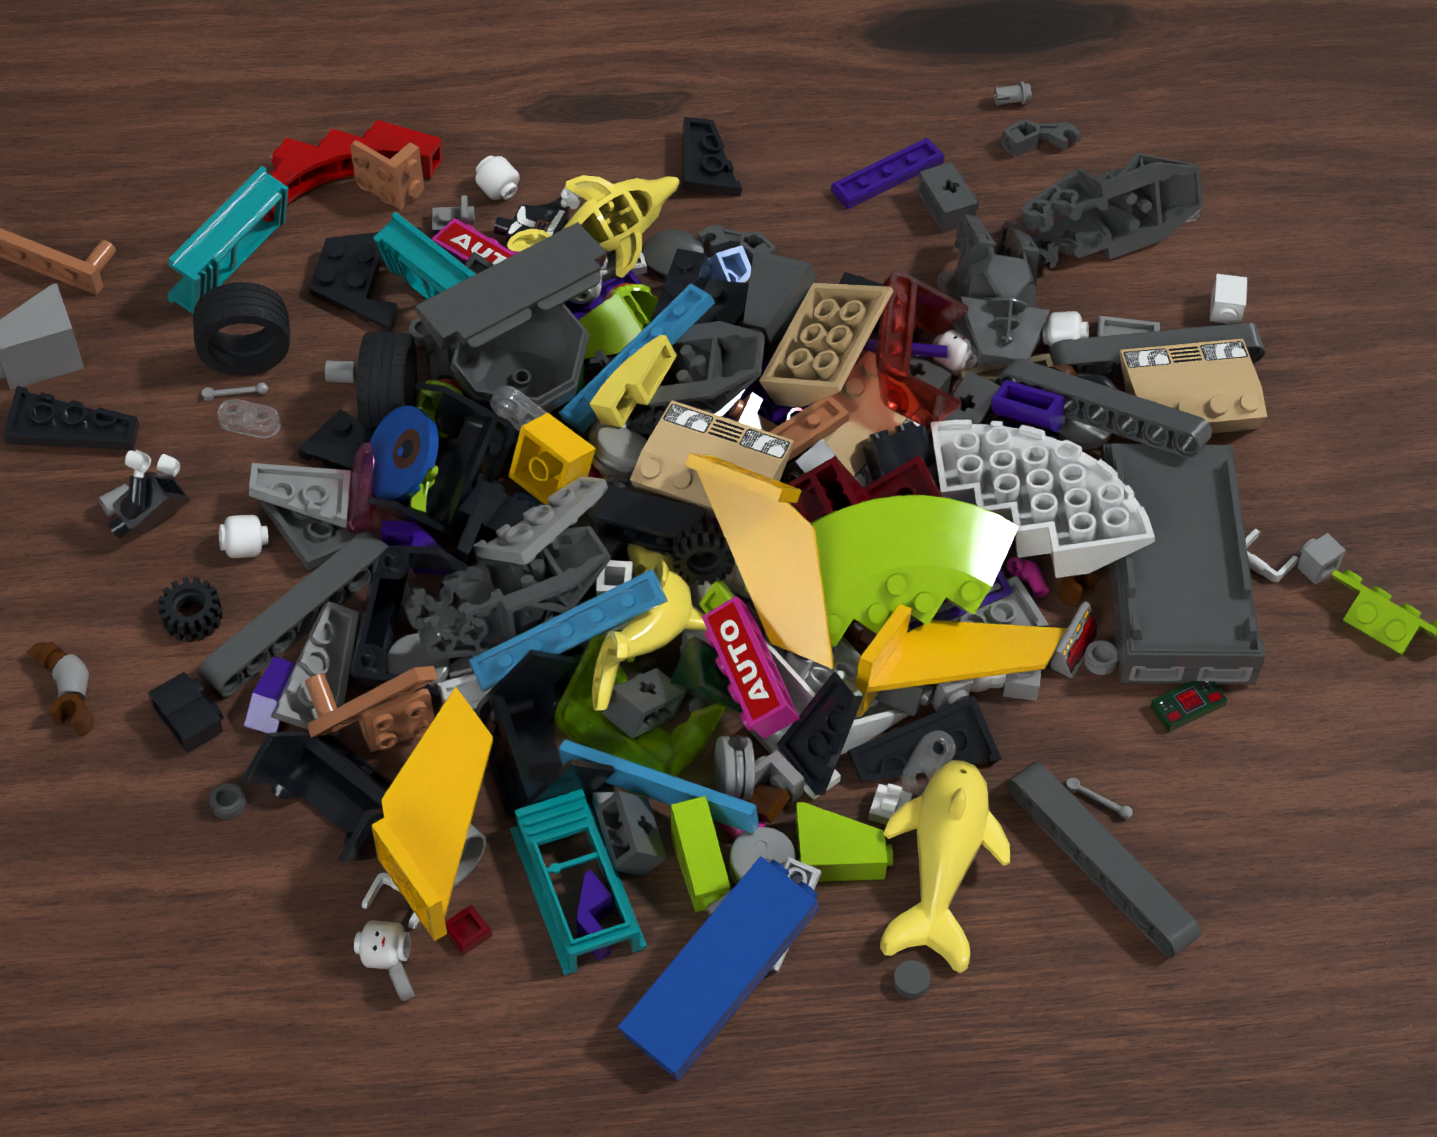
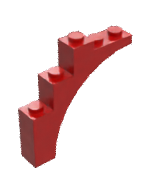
(308, 166)

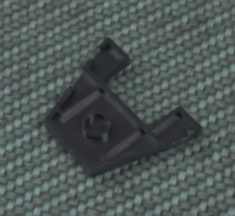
(347, 278)

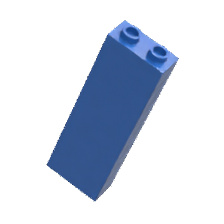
(720, 967)

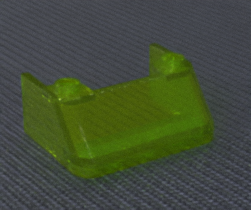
(651, 749)

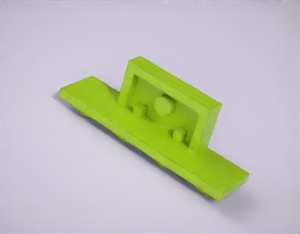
(1381, 618)

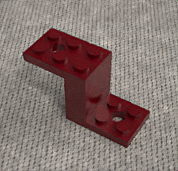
(834, 487)

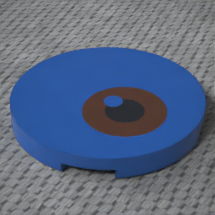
(403, 452)

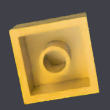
(549, 457)

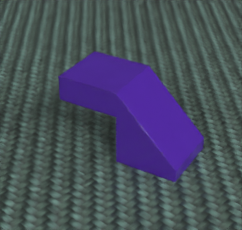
(409, 534)
(267, 695)
(593, 906)

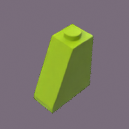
(613, 324)
(840, 845)
(698, 852)

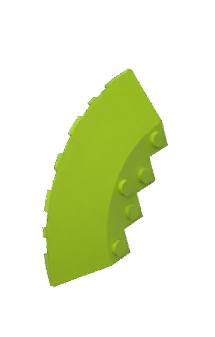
(909, 555)

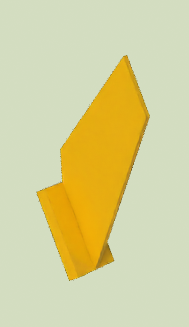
(773, 553)
(949, 653)
(432, 811)

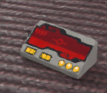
(1076, 639)

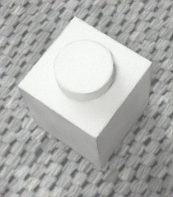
(1228, 299)

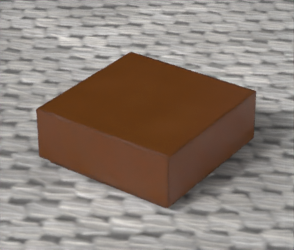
(769, 801)

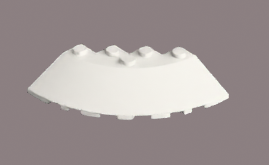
(1047, 488)

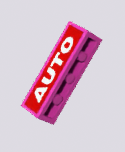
(463, 240)
(749, 668)

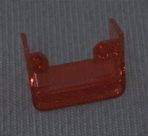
(909, 306)

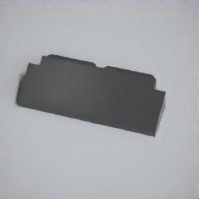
(509, 290)

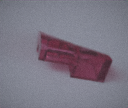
(361, 513)

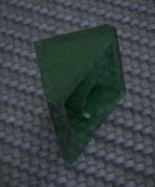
(701, 677)

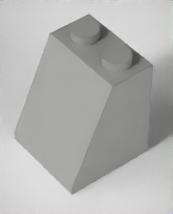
(38, 341)

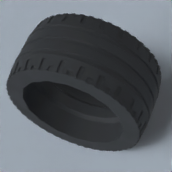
(246, 305)
(385, 375)

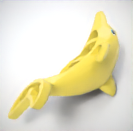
(611, 215)
(650, 629)
(950, 826)

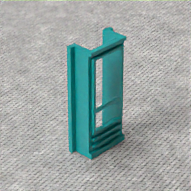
(228, 238)
(418, 258)
(553, 821)

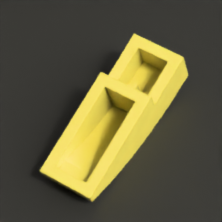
(633, 382)

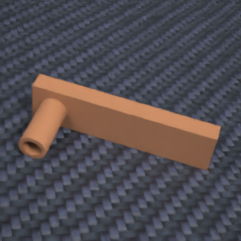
(56, 264)
(812, 424)
(336, 718)

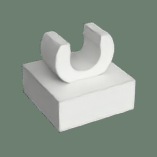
(887, 802)

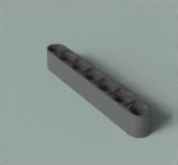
(1102, 356)
(1115, 410)
(291, 615)
(1104, 859)

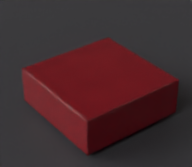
(467, 930)

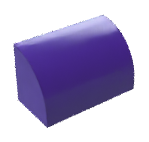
(1029, 406)

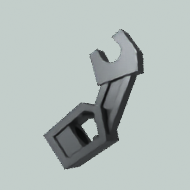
(1025, 135)
(726, 238)

